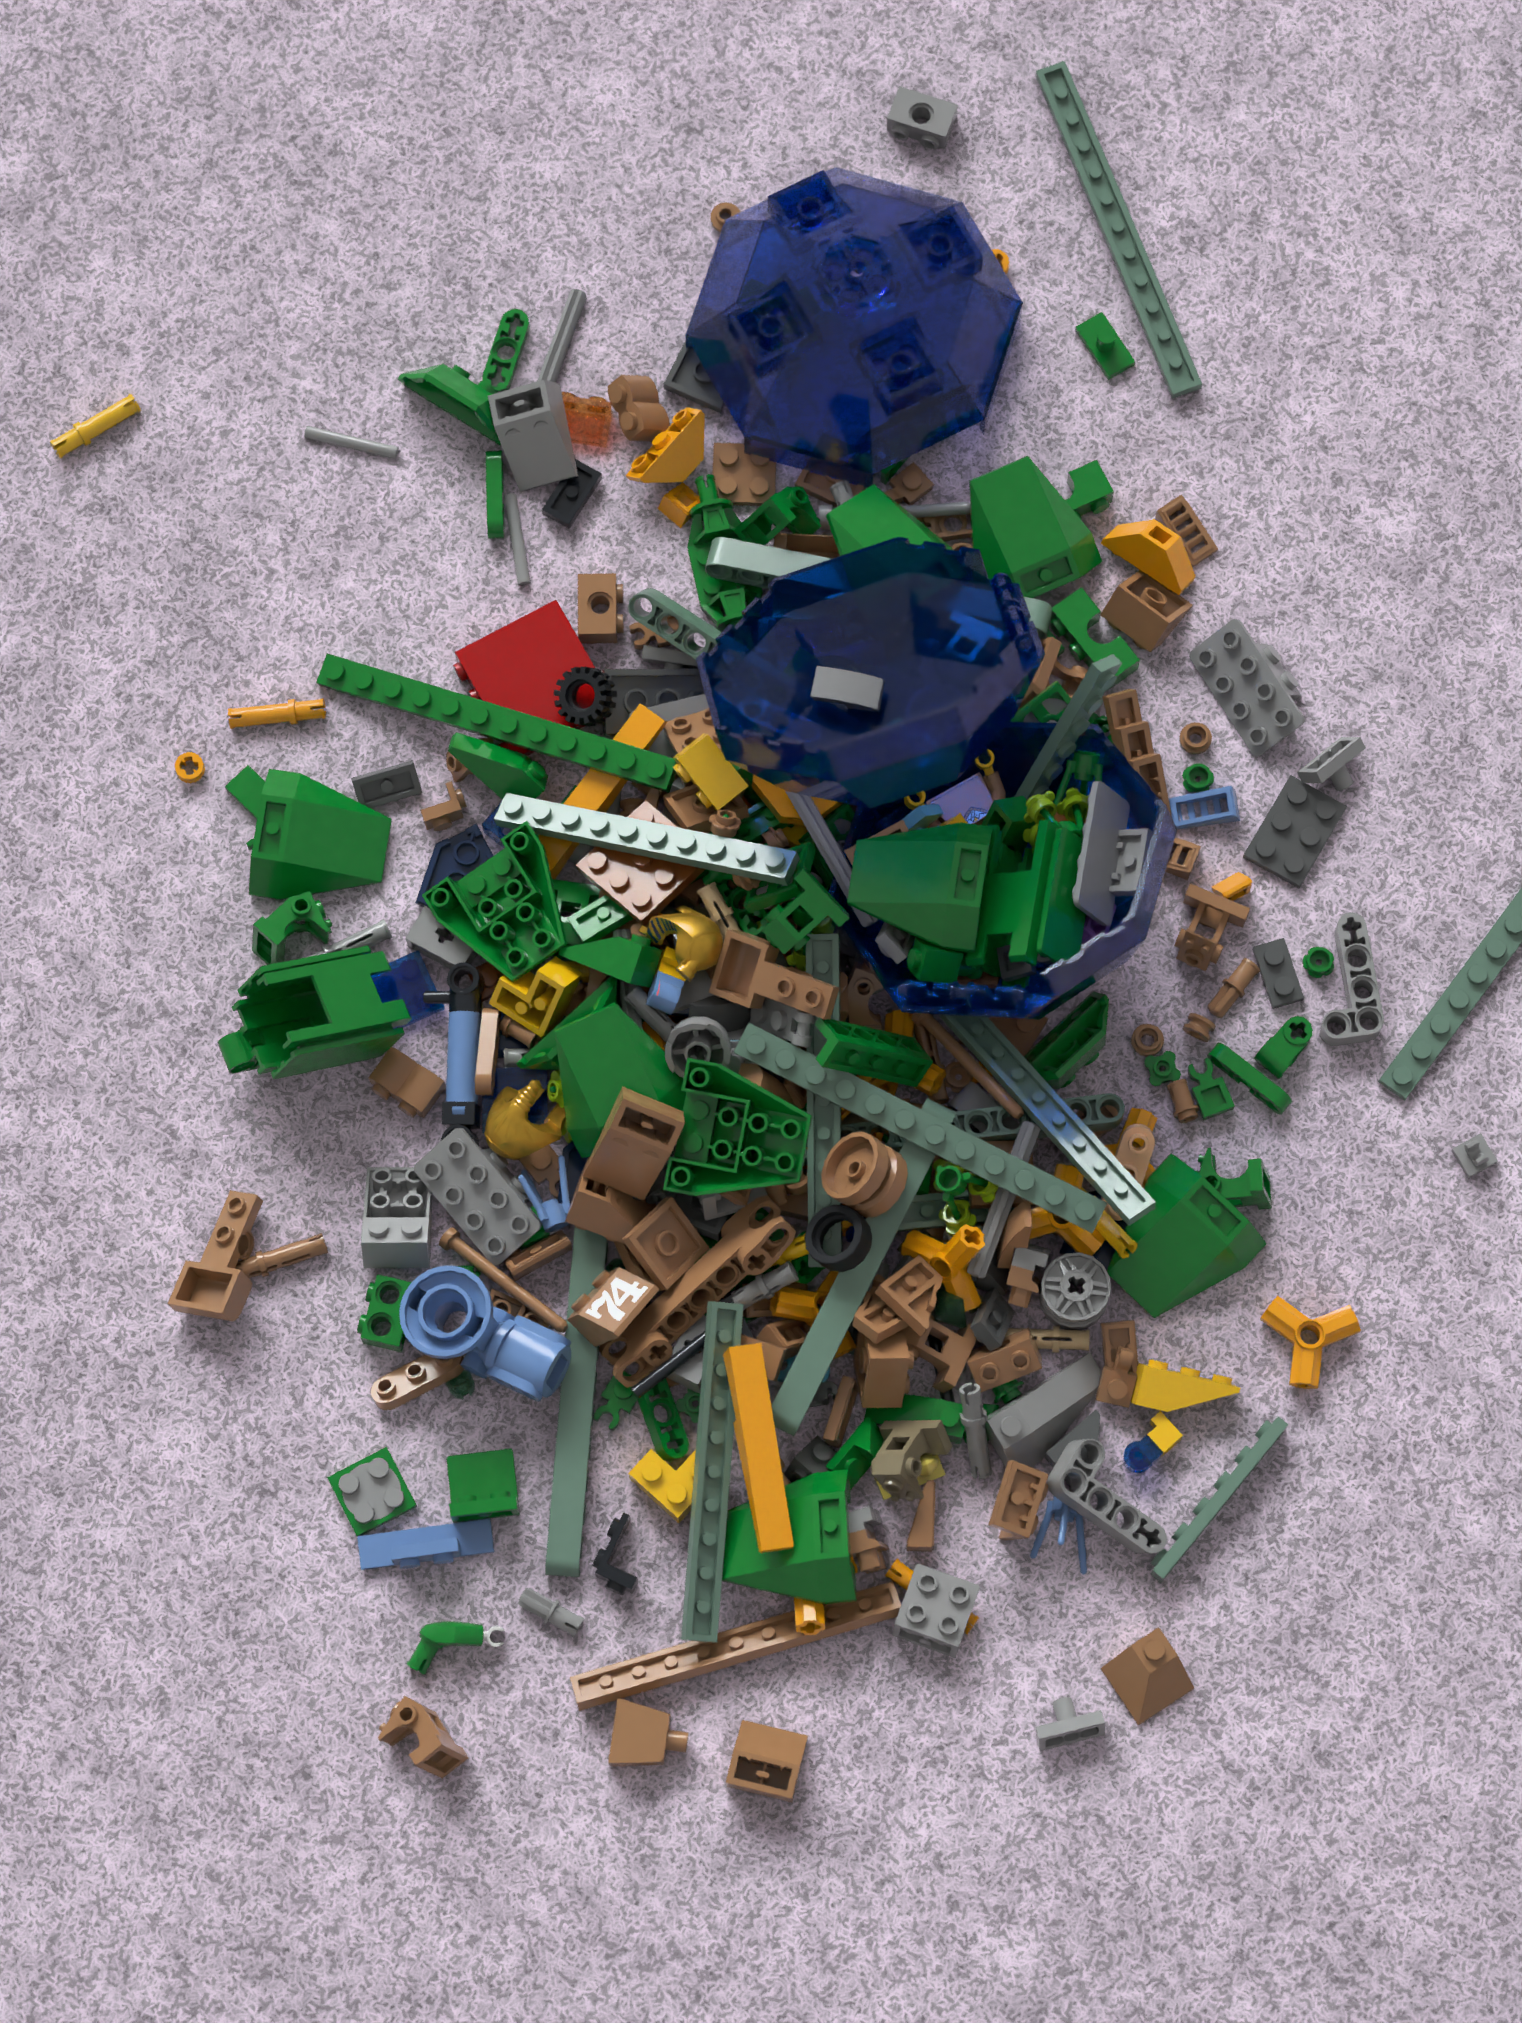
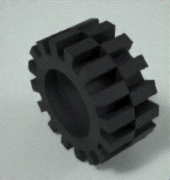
(568, 693)

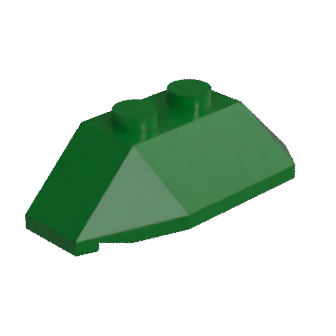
(455, 395)
(1072, 1042)
(544, 1053)

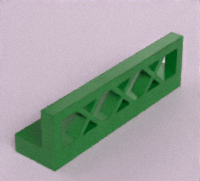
(872, 1053)

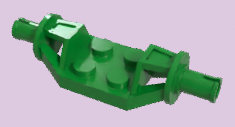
(718, 522)

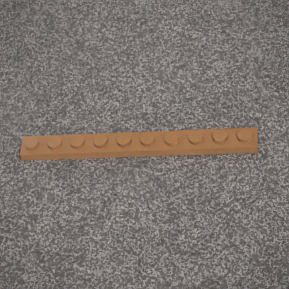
(731, 1648)

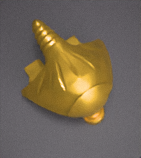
(697, 939)
(508, 1126)

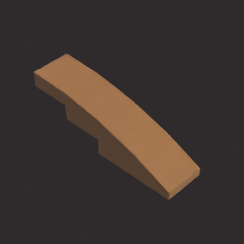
(1134, 739)

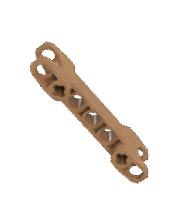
(740, 1252)

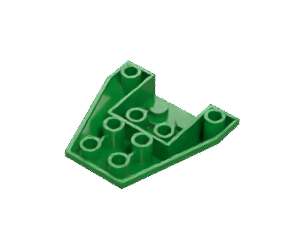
(872, 519)
(1028, 529)
(314, 839)
(925, 882)
(505, 906)
(601, 1057)
(734, 1135)
(1184, 1242)
(819, 1562)

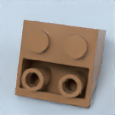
(766, 1761)

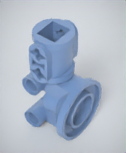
(495, 1342)

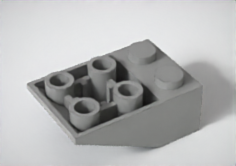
(534, 433)
(396, 1219)

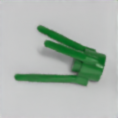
(1085, 767)

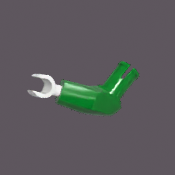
(448, 1634)

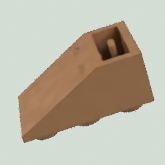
(634, 1143)
(605, 1209)

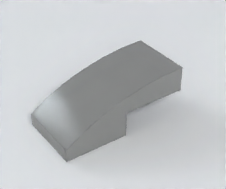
(847, 688)

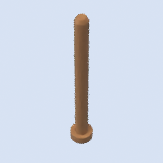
(968, 1063)
(451, 1240)

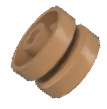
(864, 1174)

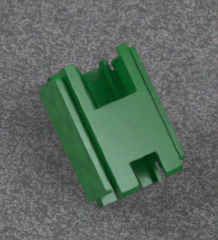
(1029, 902)
(313, 1015)

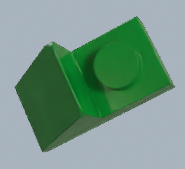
(858, 1451)

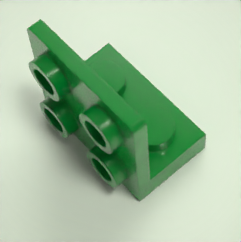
(482, 1485)

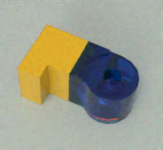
(1143, 1454)

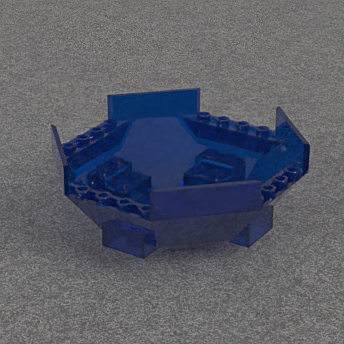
(844, 365)

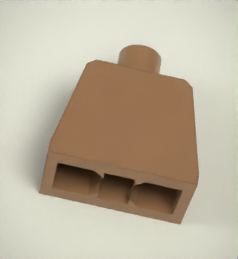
(643, 1736)

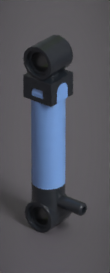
(464, 1024)

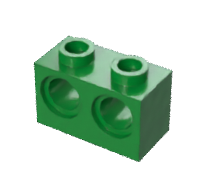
(382, 1312)

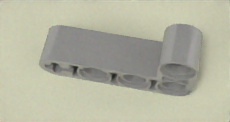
(1353, 978)
(1109, 1503)

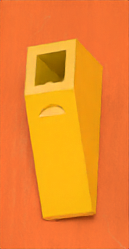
(1172, 1390)

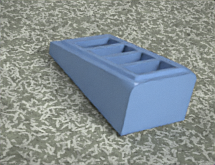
(1219, 817)

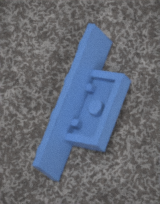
(425, 1544)

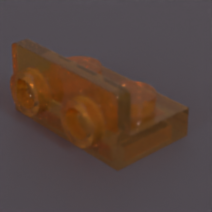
(588, 419)

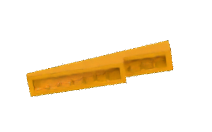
(600, 789)
(758, 1446)

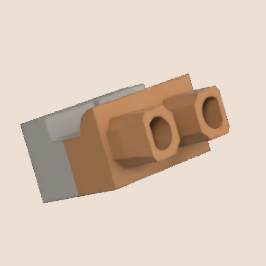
(1022, 1272)
(863, 1540)

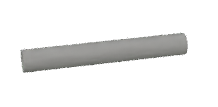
(351, 442)
(517, 539)

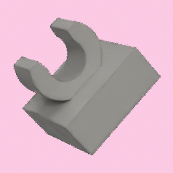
(1474, 1155)

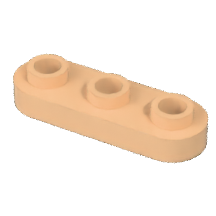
(1133, 1157)

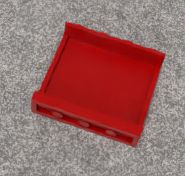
(523, 663)

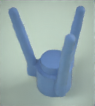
(549, 1212)
(1063, 1514)

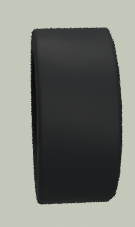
(822, 1222)

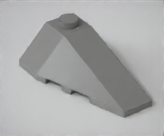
(1040, 1416)

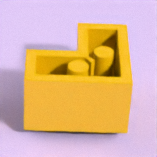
(708, 769)
(538, 999)
(664, 1485)

